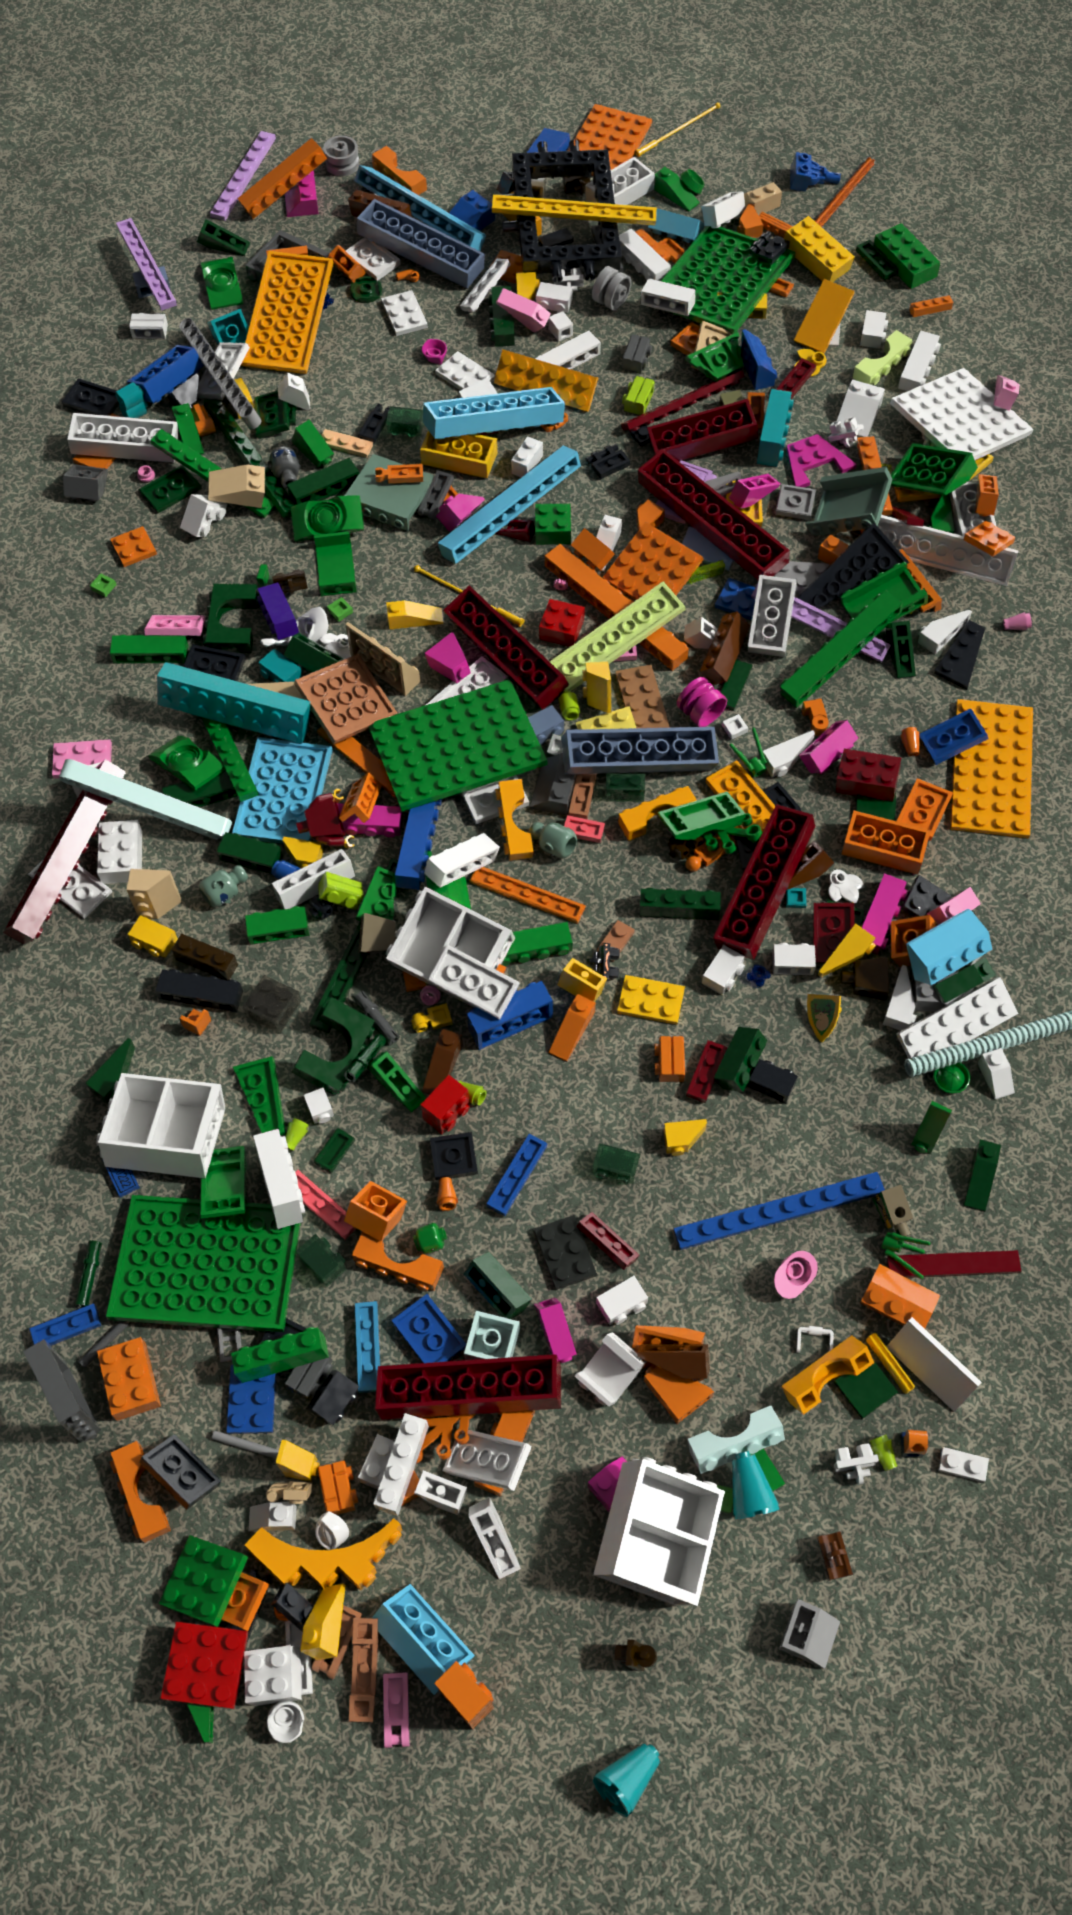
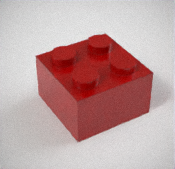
(561, 623)
(446, 1105)

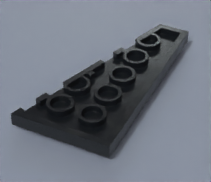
(858, 563)

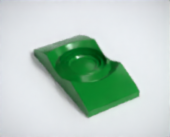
(222, 283)
(327, 517)
(187, 762)
(702, 816)
(225, 1183)

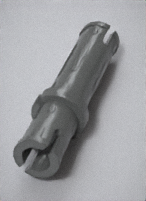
(371, 1010)

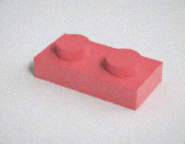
(585, 828)

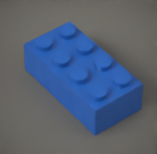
(167, 372)
(525, 1010)

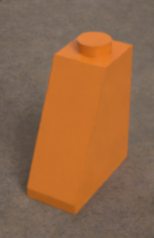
(675, 1393)

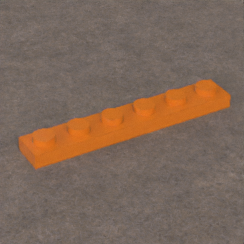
(869, 460)

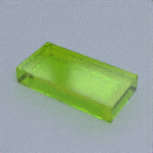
(707, 571)

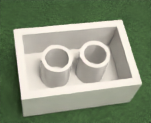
(119, 850)

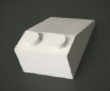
(863, 404)

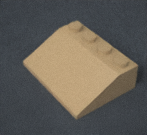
(382, 661)

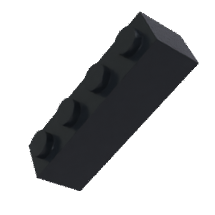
(199, 990)

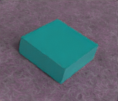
(796, 898)

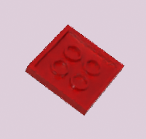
(204, 1665)

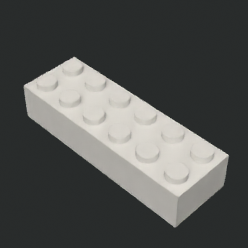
(118, 437)

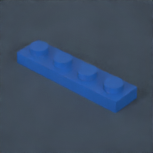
(517, 1175)

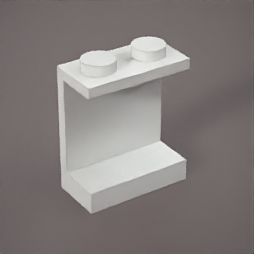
(610, 1370)

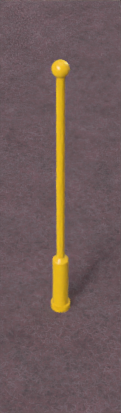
(638, 152)
(505, 614)

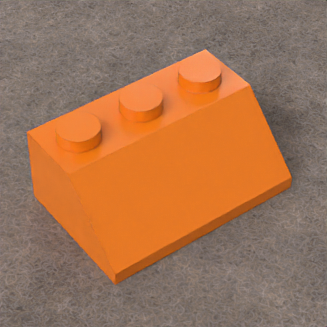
(899, 1297)

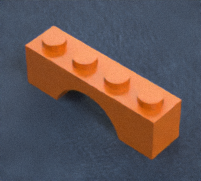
(386, 162)
(422, 1272)
(148, 1519)

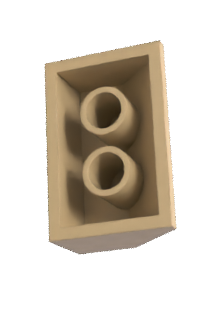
(152, 892)

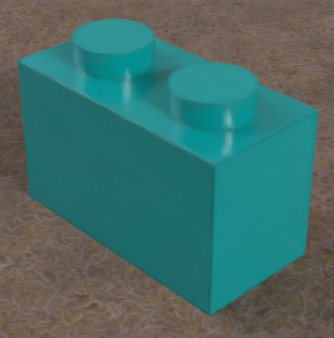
(279, 668)

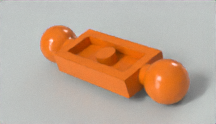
(703, 855)

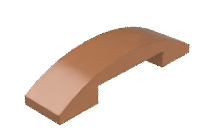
(364, 1669)

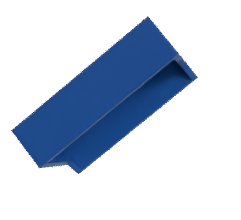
(555, 141)

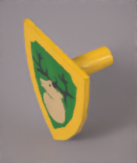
(823, 1013)

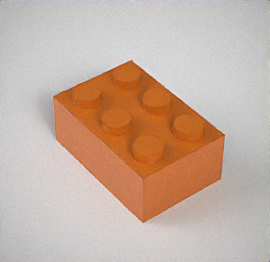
(128, 1378)

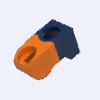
(914, 1443)

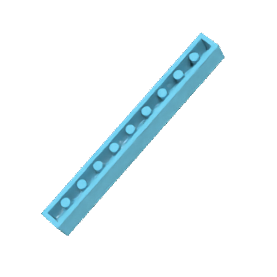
(420, 207)
(509, 504)

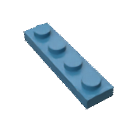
(367, 1345)

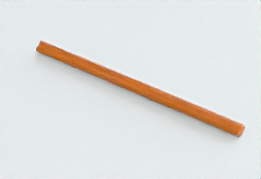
(845, 191)

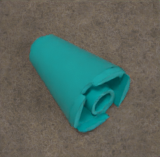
(750, 1488)
(627, 1778)

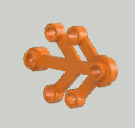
(444, 1427)

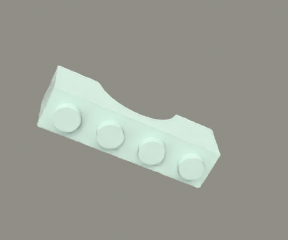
(714, 1451)

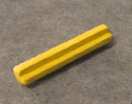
(890, 1363)

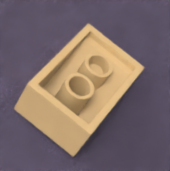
(238, 485)

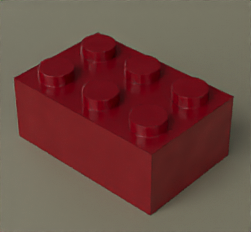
(868, 774)

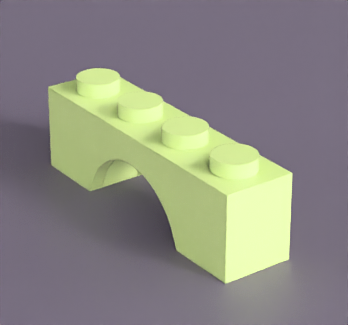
(871, 370)

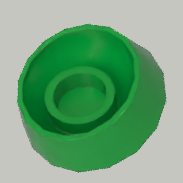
(692, 181)
(952, 1078)

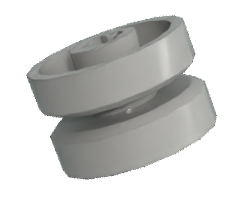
(341, 155)
(611, 288)

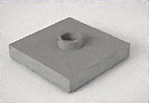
(795, 502)

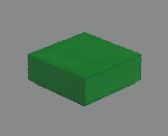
(262, 576)

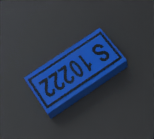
(123, 1180)

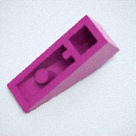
(752, 489)

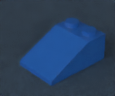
(474, 210)

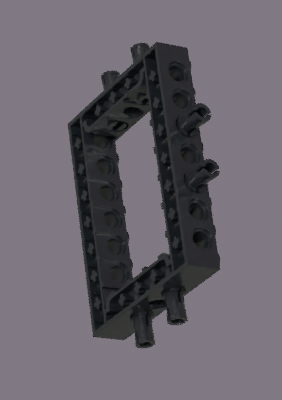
(564, 164)

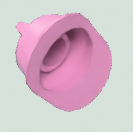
(795, 1274)

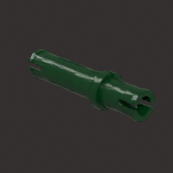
(361, 1063)
(89, 1268)

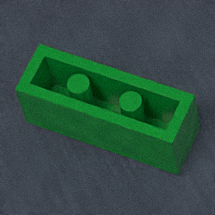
(277, 925)

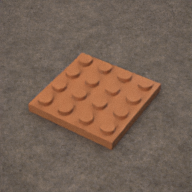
(345, 698)

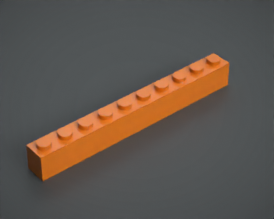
(610, 602)

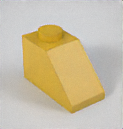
(303, 851)
(682, 1135)

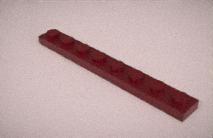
(676, 404)

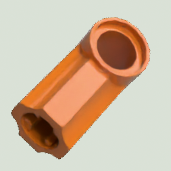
(203, 422)

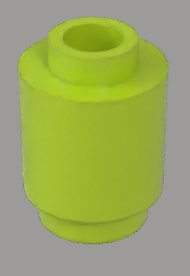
(569, 706)

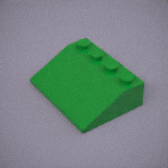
(933, 469)

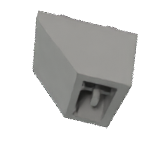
(809, 1634)

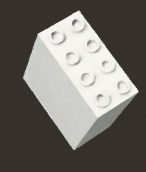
(441, 922)
(161, 1125)
(659, 1532)

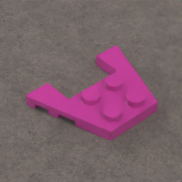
(813, 453)

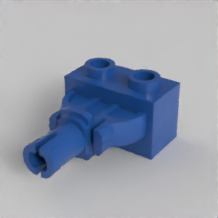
(807, 172)

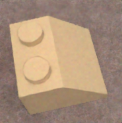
(764, 198)

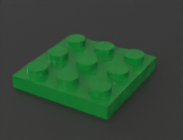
(203, 1580)

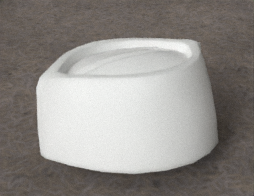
(331, 1531)

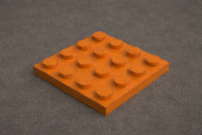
(651, 560)

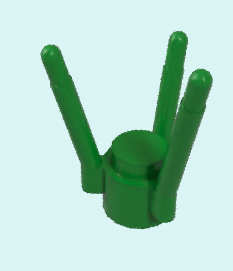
(755, 765)
(894, 1242)

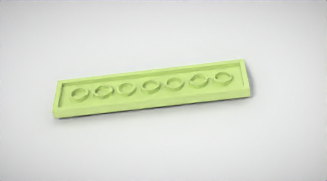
(619, 633)

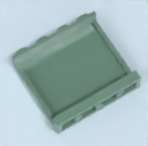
(851, 501)
(388, 502)

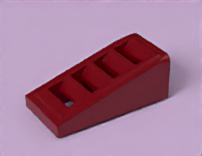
(525, 533)

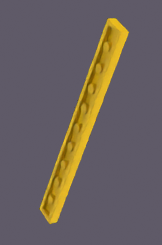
(574, 210)

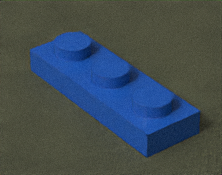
(67, 1325)

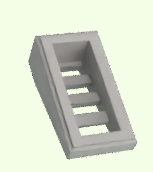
(719, 483)
(237, 1337)

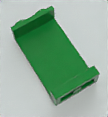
(335, 563)

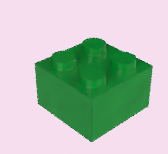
(553, 524)

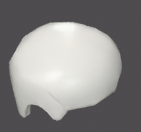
(276, 1722)

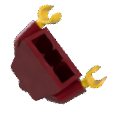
(324, 821)

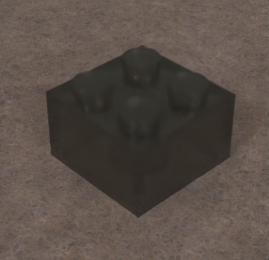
(272, 1004)

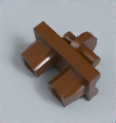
(834, 1556)

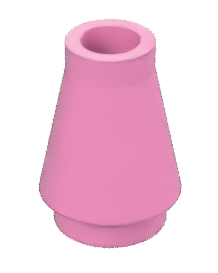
(1018, 622)

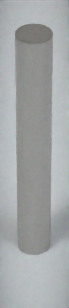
(245, 1444)

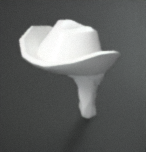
(311, 624)

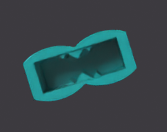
(131, 401)

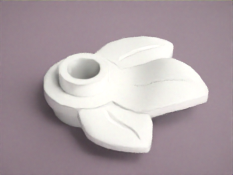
(334, 644)
(846, 888)

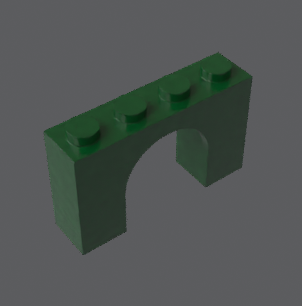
(223, 599)
(355, 1029)

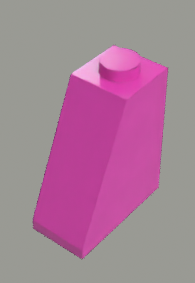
(448, 659)
(556, 1329)

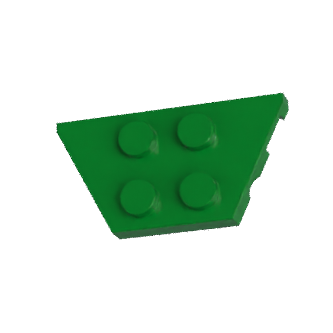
(718, 358)

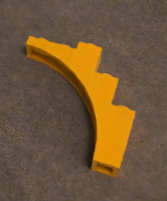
(323, 1566)

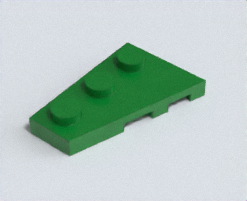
(379, 895)

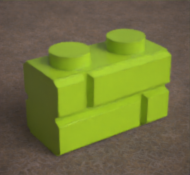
(638, 395)
(340, 890)

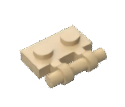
(293, 1491)

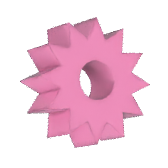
(560, 584)

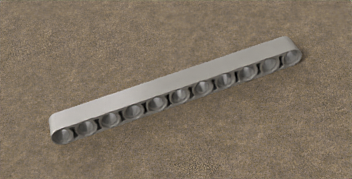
(220, 374)

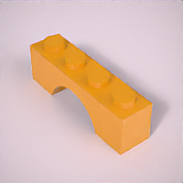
(634, 820)
(518, 842)
(847, 1358)

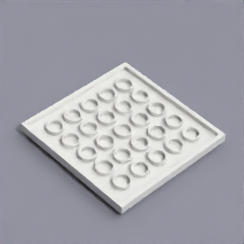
(961, 415)

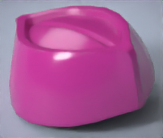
(434, 350)

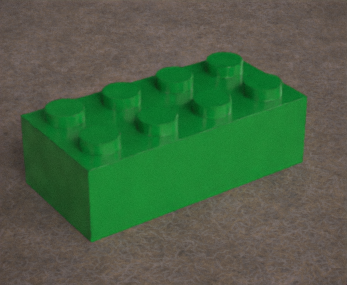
(908, 254)

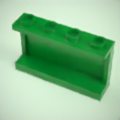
(896, 581)

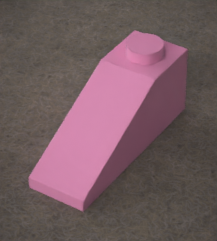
(524, 310)
(1005, 392)
(954, 906)

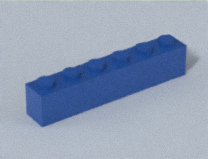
(416, 845)

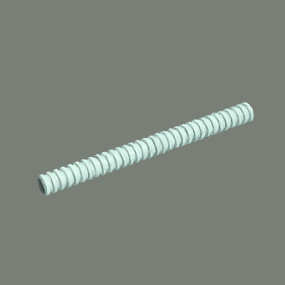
(977, 1047)

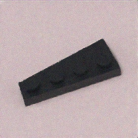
(962, 655)

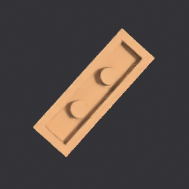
(347, 443)

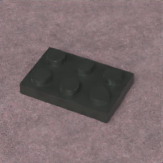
(565, 1252)

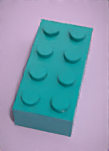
(775, 428)

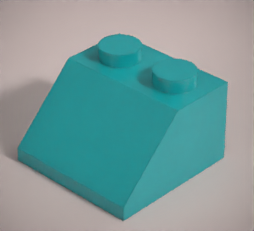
(229, 328)

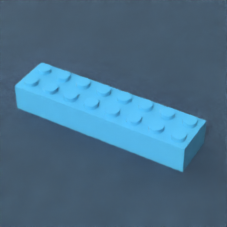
(493, 412)

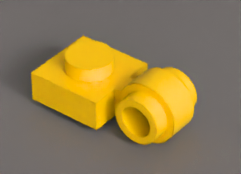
(437, 1016)

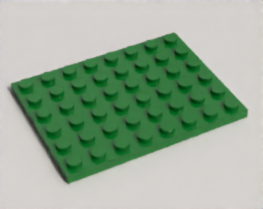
(722, 263)
(457, 745)
(205, 1269)

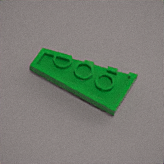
(262, 1093)

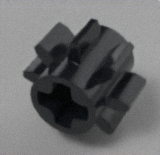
(320, 907)

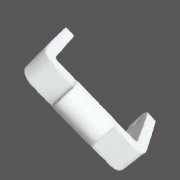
(817, 1331)

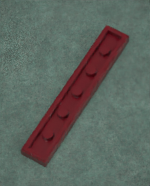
(958, 1264)

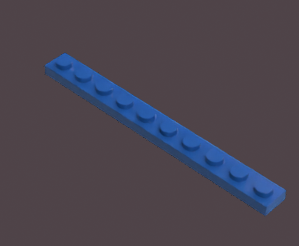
(778, 1210)

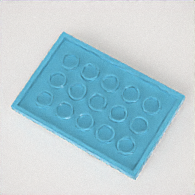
(287, 782)

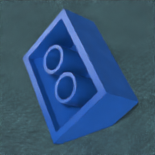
(756, 361)

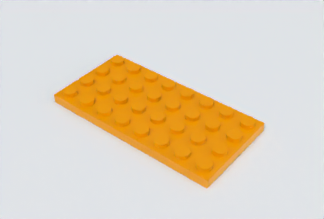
(287, 312)
(995, 775)

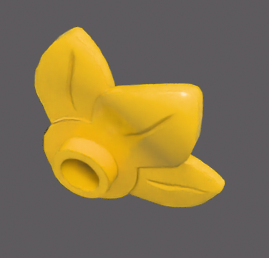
(815, 357)

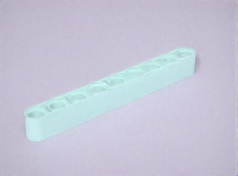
(144, 799)

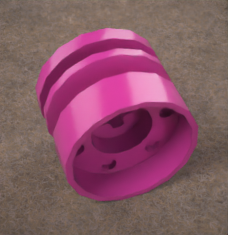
(701, 702)

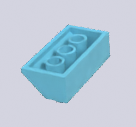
(948, 947)
(420, 1636)

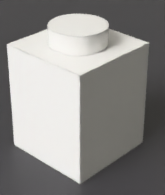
(560, 326)
(319, 1106)

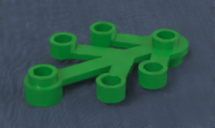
(752, 832)

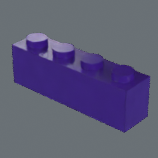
(277, 611)

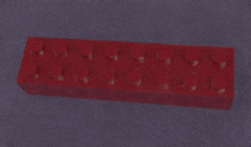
(506, 647)
(765, 881)
(469, 1387)

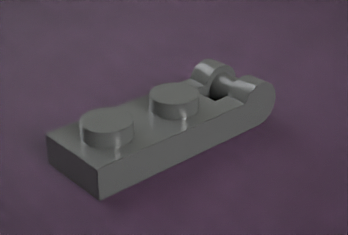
(435, 494)

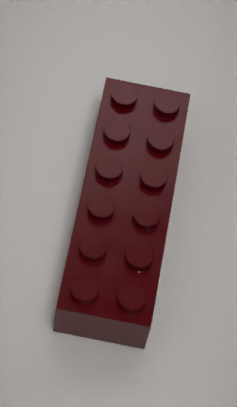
(705, 431)

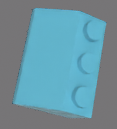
(677, 225)

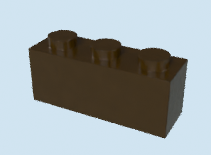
(204, 957)

